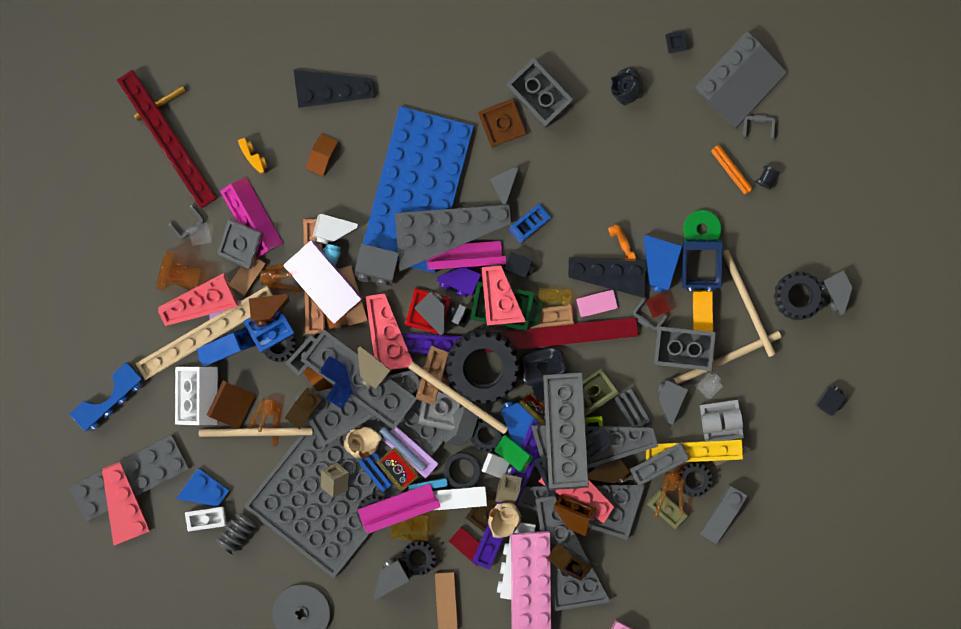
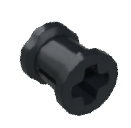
(767, 177)

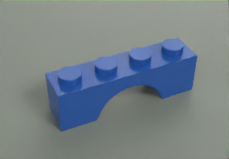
(125, 380)

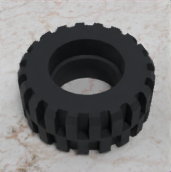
(483, 340)

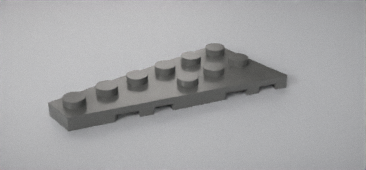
(623, 498)
(566, 590)

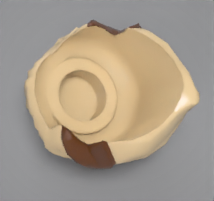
(362, 442)
(504, 519)

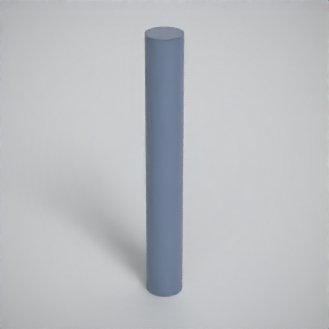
(402, 448)

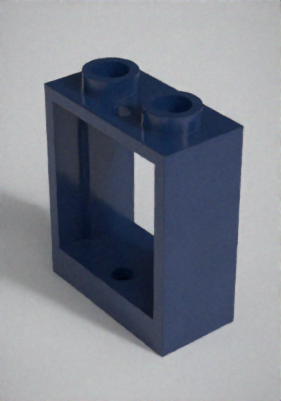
(702, 244)

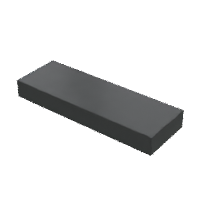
(660, 464)

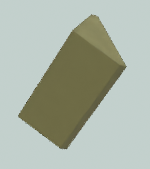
(597, 391)

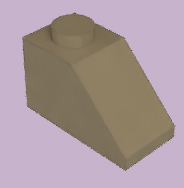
(371, 369)

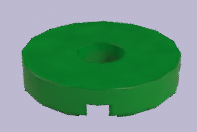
(701, 217)

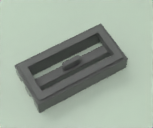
(640, 423)

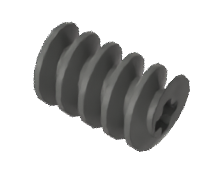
(236, 533)

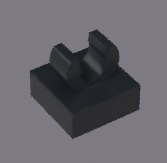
(460, 315)

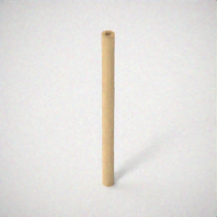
(748, 303)
(728, 357)
(457, 397)
(254, 432)

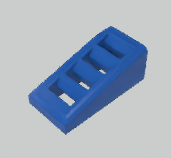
(516, 232)

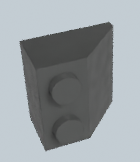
(376, 265)
(391, 577)

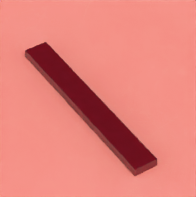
(166, 139)
(572, 333)

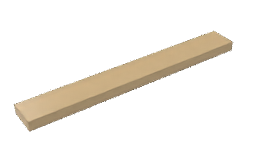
(198, 337)

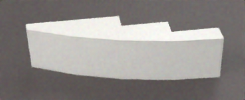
(460, 497)

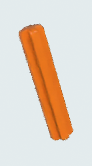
(731, 169)

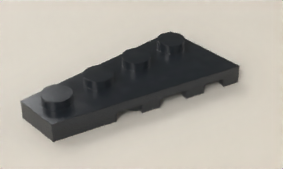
(327, 88)
(611, 273)
(596, 442)

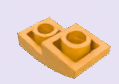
(255, 160)
(703, 310)

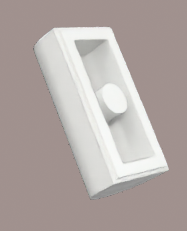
(206, 518)

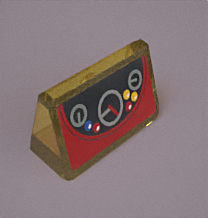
(534, 407)
(397, 469)

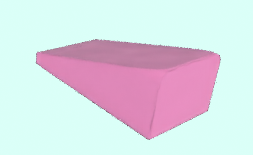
(596, 303)

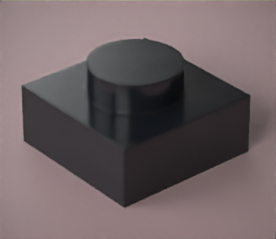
(676, 42)

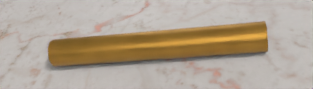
(165, 99)

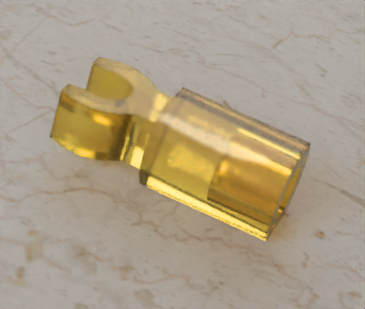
(554, 296)

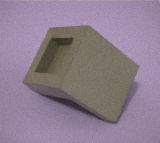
(334, 479)
(508, 489)

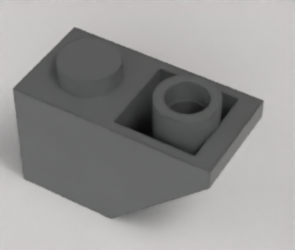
(838, 290)

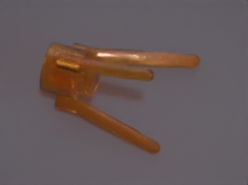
(270, 277)
(266, 408)
(670, 482)

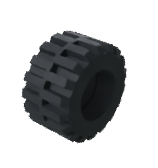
(815, 291)

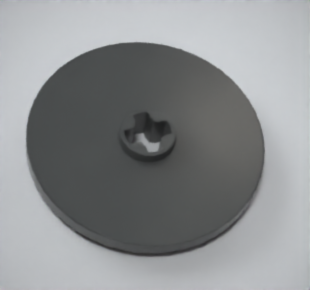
(294, 599)

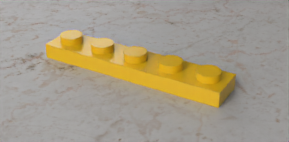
(704, 450)

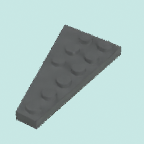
(432, 232)
(332, 422)
(624, 441)

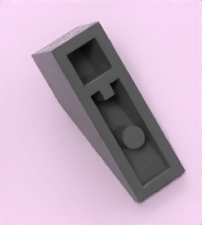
(723, 514)

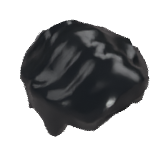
(626, 85)

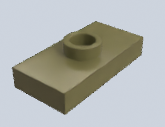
(669, 510)

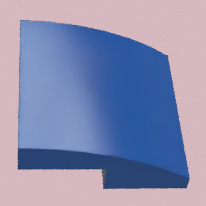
(269, 335)

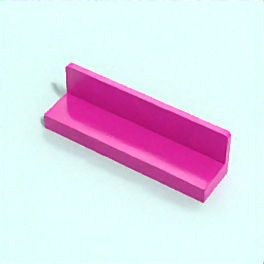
(249, 211)
(469, 255)
(398, 508)

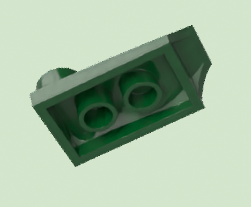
(527, 301)

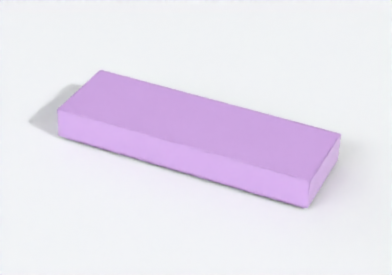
(416, 450)

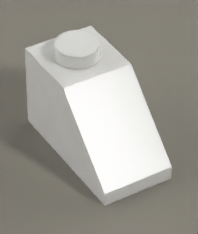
(330, 228)
(496, 465)

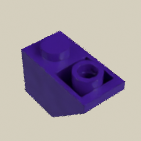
(461, 279)

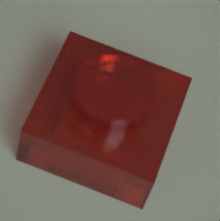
(657, 305)

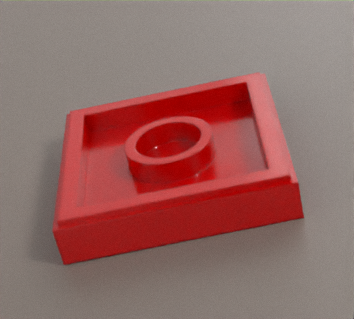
(415, 320)

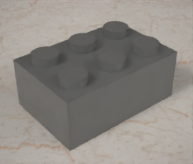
(539, 93)
(685, 348)

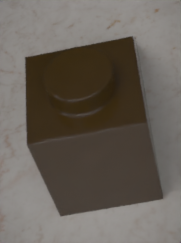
(303, 408)
(609, 472)
(569, 562)

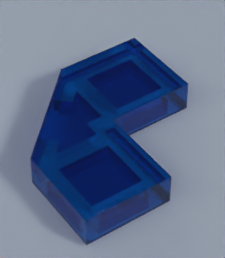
(338, 373)

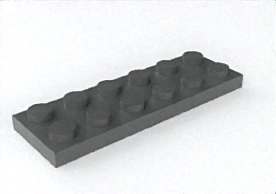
(386, 402)
(565, 431)
(143, 470)

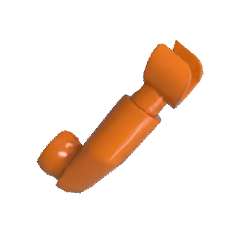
(624, 243)

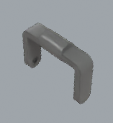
(759, 118)
(185, 234)
(645, 322)

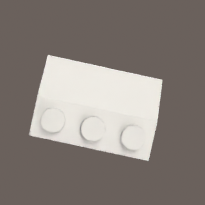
(194, 394)

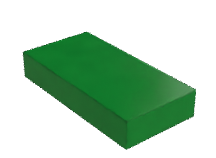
(513, 453)

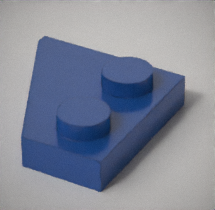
(203, 490)

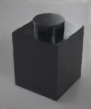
(519, 265)
(830, 400)

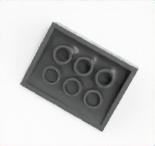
(740, 80)

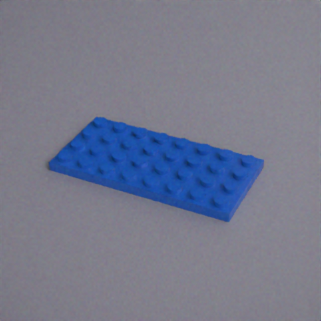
(417, 173)

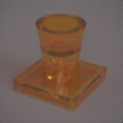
(177, 274)

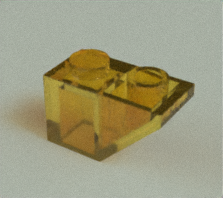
(411, 529)

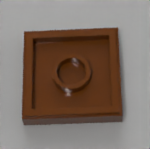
(502, 123)
(230, 404)

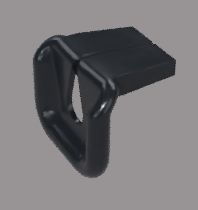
(532, 375)

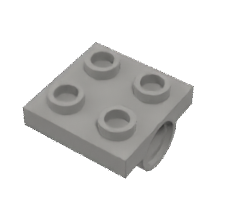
(721, 421)

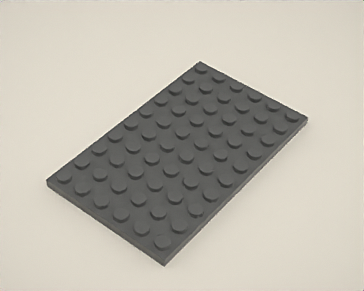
(310, 518)

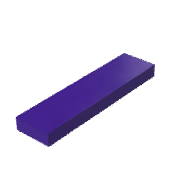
(421, 343)

